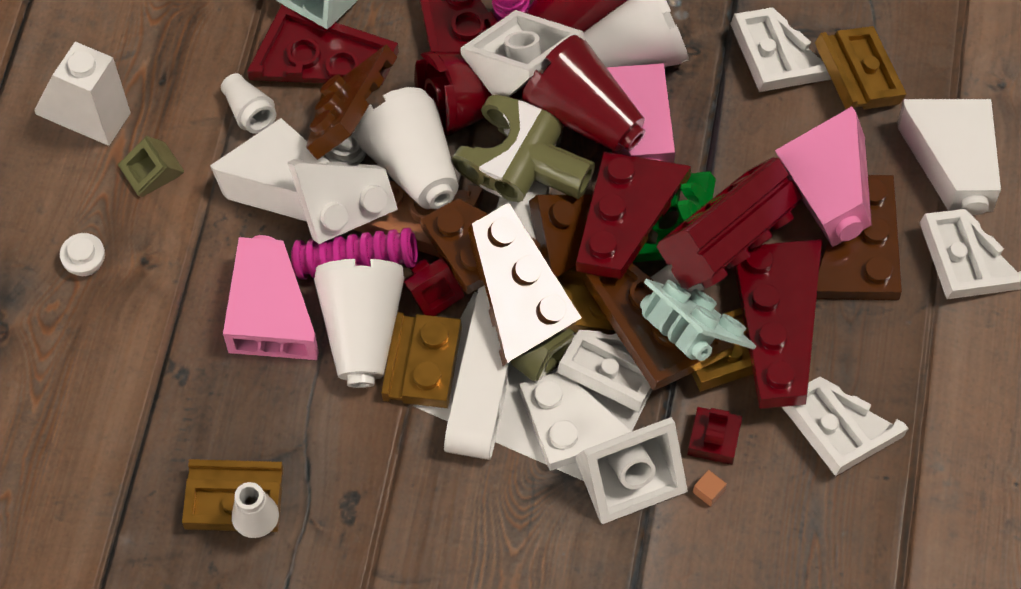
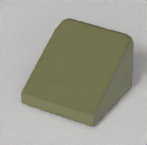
(150, 166)
(544, 357)

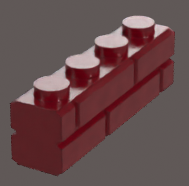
(730, 224)

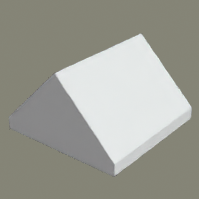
(513, 50)
(633, 470)

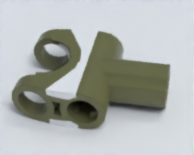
(524, 155)

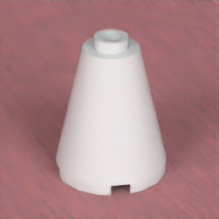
(637, 35)
(411, 145)
(359, 315)

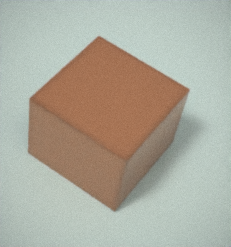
(709, 488)

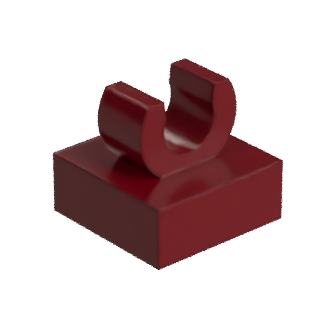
(433, 286)
(715, 435)

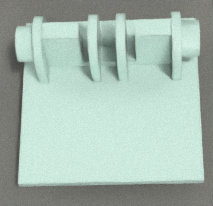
(690, 319)

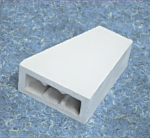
(86, 95)
(955, 149)
(260, 172)

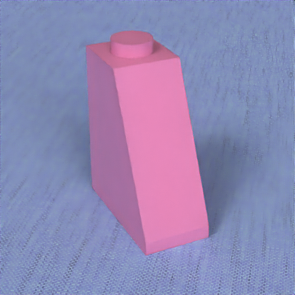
(648, 92)
(832, 175)
(266, 304)

